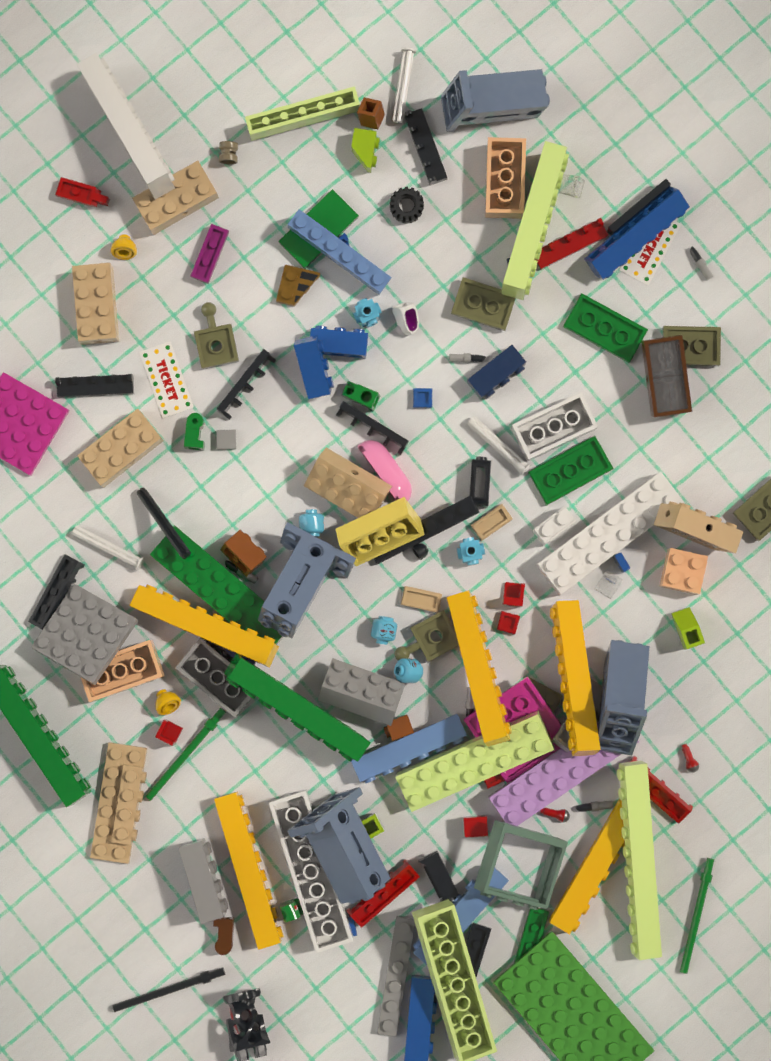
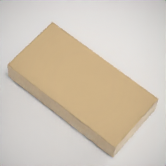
(491, 522)
(421, 599)

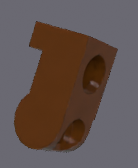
(225, 934)

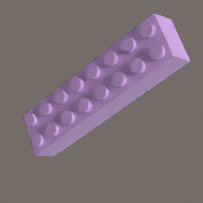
(545, 783)

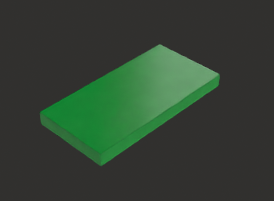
(332, 214)
(605, 328)
(570, 470)

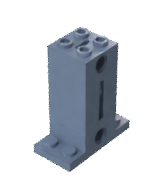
(494, 97)
(301, 579)
(623, 697)
(343, 847)

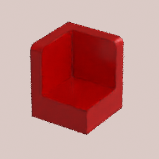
(513, 594)
(169, 732)
(475, 826)

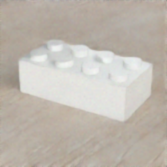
(554, 427)

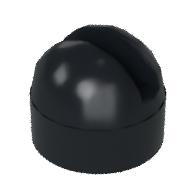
(420, 551)

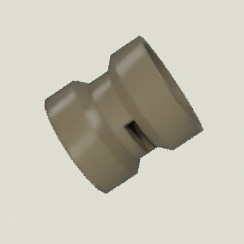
(228, 152)

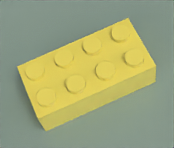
(380, 531)

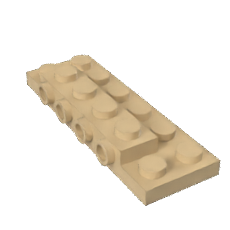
(119, 803)

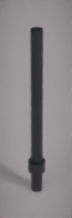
(204, 977)

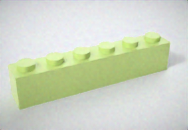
(302, 113)

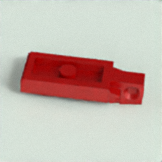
(80, 193)

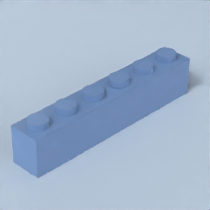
(339, 252)
(409, 747)
(469, 906)

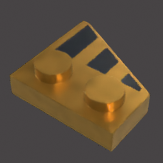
(294, 284)

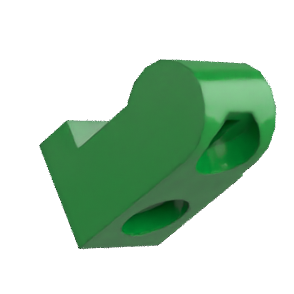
(361, 395)
(194, 425)
(291, 909)

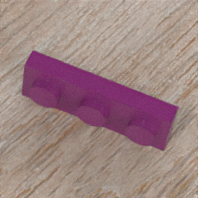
(209, 253)

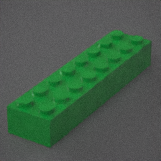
(214, 584)
(294, 706)
(40, 741)

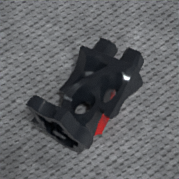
(246, 1036)

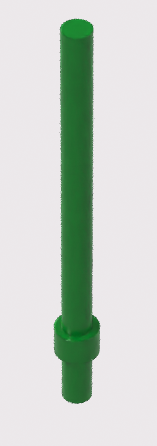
(209, 726)
(705, 878)

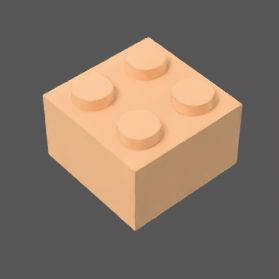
(683, 571)

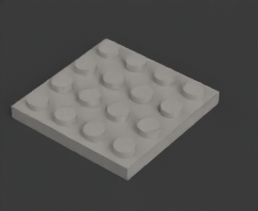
(84, 634)

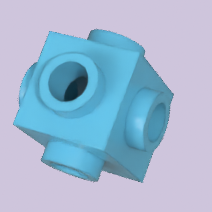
(367, 319)
(470, 559)

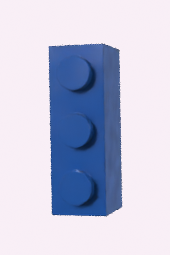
(342, 342)
(313, 367)

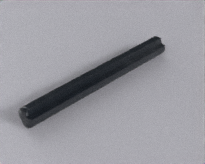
(163, 523)

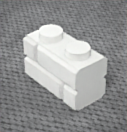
(554, 525)

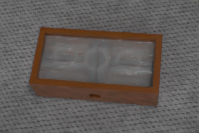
(666, 376)

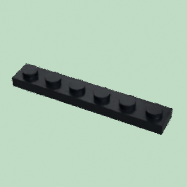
(437, 523)

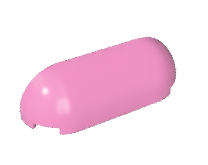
(386, 468)

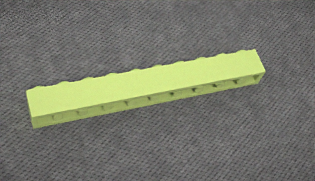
(639, 860)

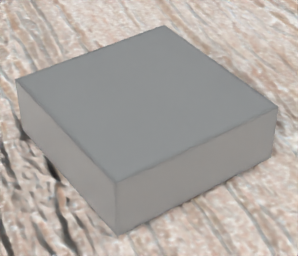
(226, 439)

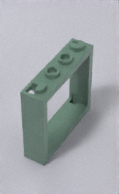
(548, 876)

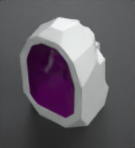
(406, 317)

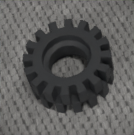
(410, 194)

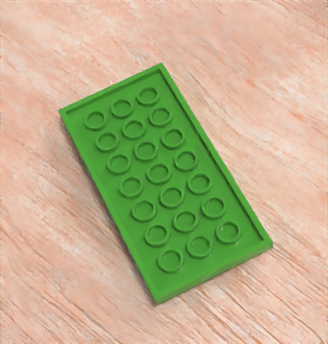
(569, 1007)

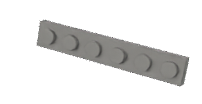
(396, 976)

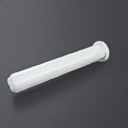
(403, 84)
(498, 445)
(108, 547)

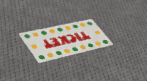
(646, 262)
(166, 379)

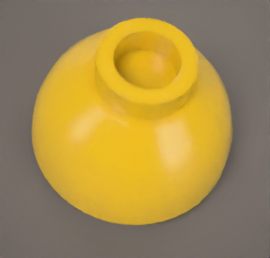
(123, 248)
(167, 702)

